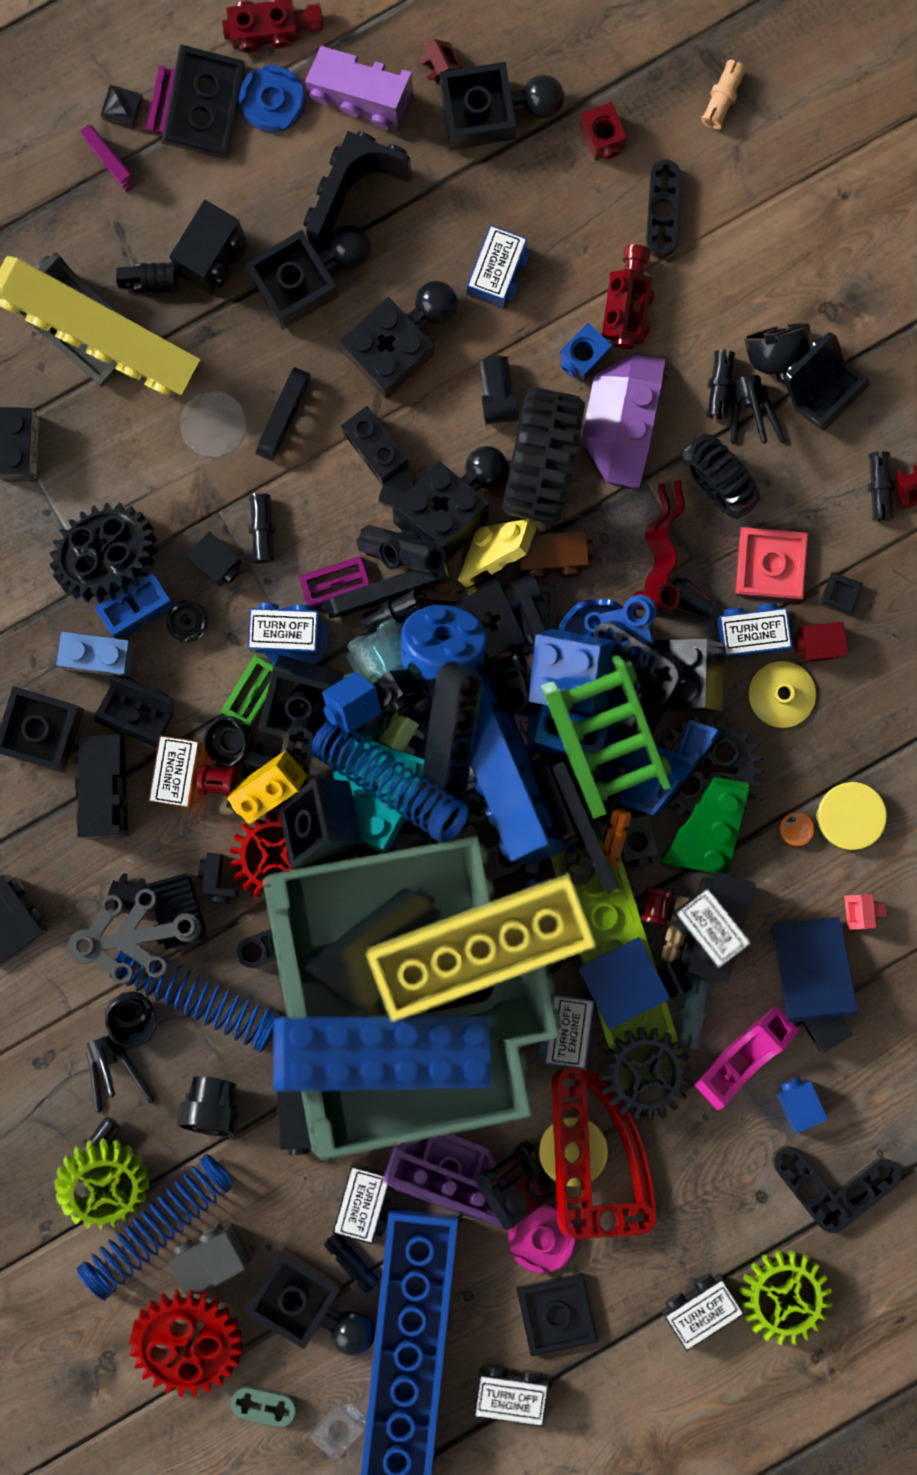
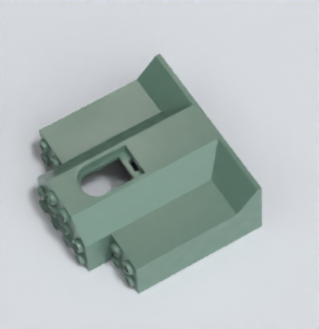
(322, 904)

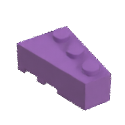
(360, 88)

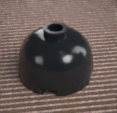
(777, 349)

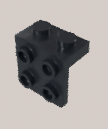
(824, 383)
(18, 919)

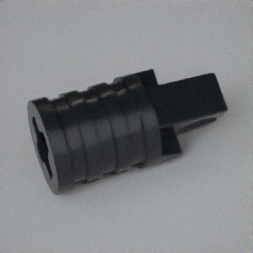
(148, 277)

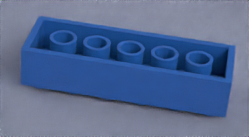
(509, 783)
(381, 1053)

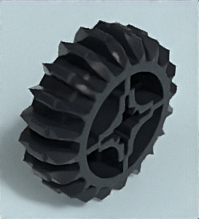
(721, 476)
(636, 1087)

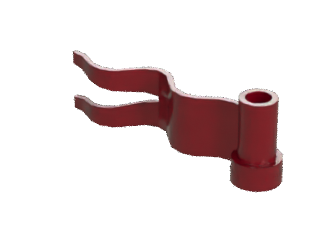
(664, 594)

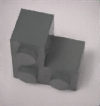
(210, 1260)

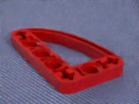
(581, 1168)

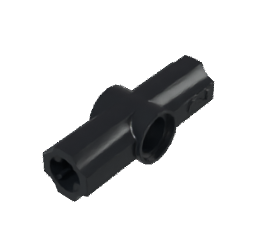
(401, 549)

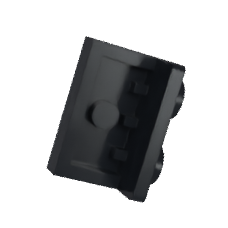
(135, 710)

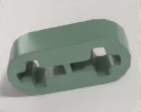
(265, 1397)

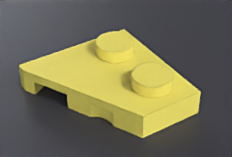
(495, 547)

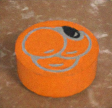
(796, 829)

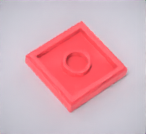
(771, 563)

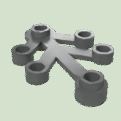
(127, 937)

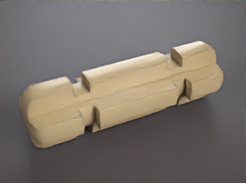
(673, 937)

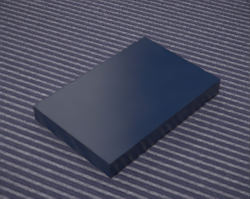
(814, 970)

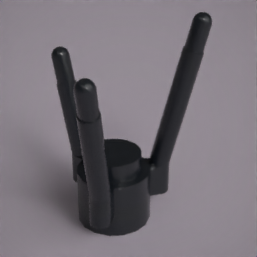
(751, 395)
(101, 1055)

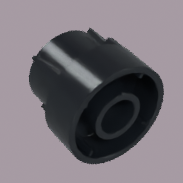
(209, 1107)

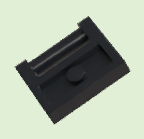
(523, 1194)

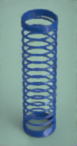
(442, 813)
(264, 1027)
(93, 1278)

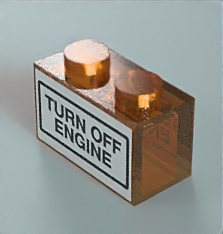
(176, 772)

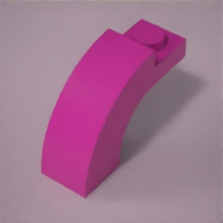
(745, 1056)

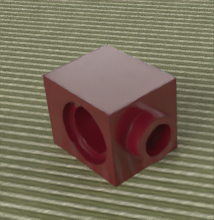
(603, 118)
(821, 642)

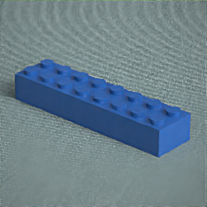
(409, 1343)

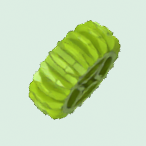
(101, 1171)
(780, 1312)

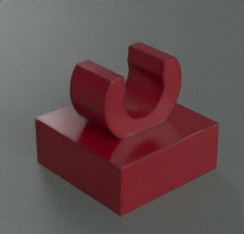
(441, 56)
(907, 488)

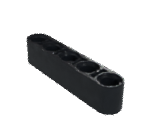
(451, 735)

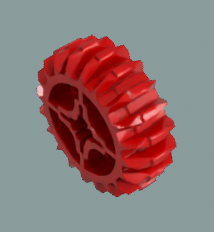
(255, 836)

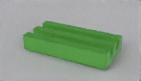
(267, 667)

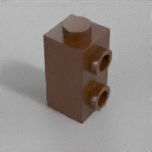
(557, 553)

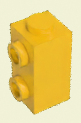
(267, 787)

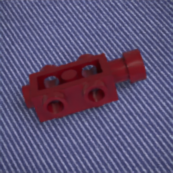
(263, 29)
(629, 300)

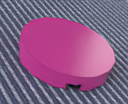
(539, 1242)

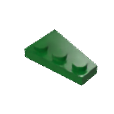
(712, 829)

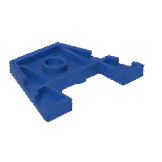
(650, 795)

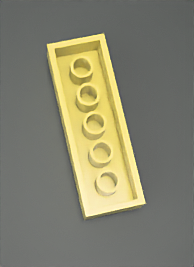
(96, 326)
(480, 947)

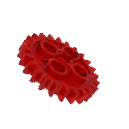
(211, 1359)

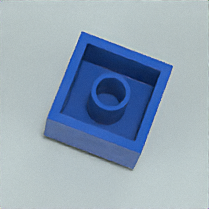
(570, 662)

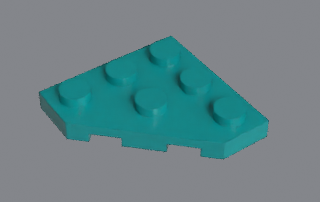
(376, 820)

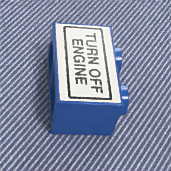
(497, 267)
(283, 630)
(754, 632)

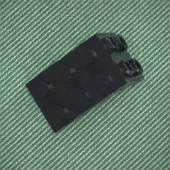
(355, 158)

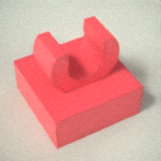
(862, 911)

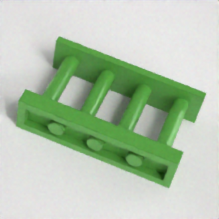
(572, 732)

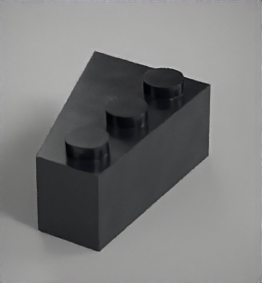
(101, 787)

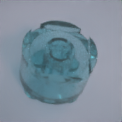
(378, 653)

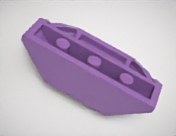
(623, 417)
(444, 1174)

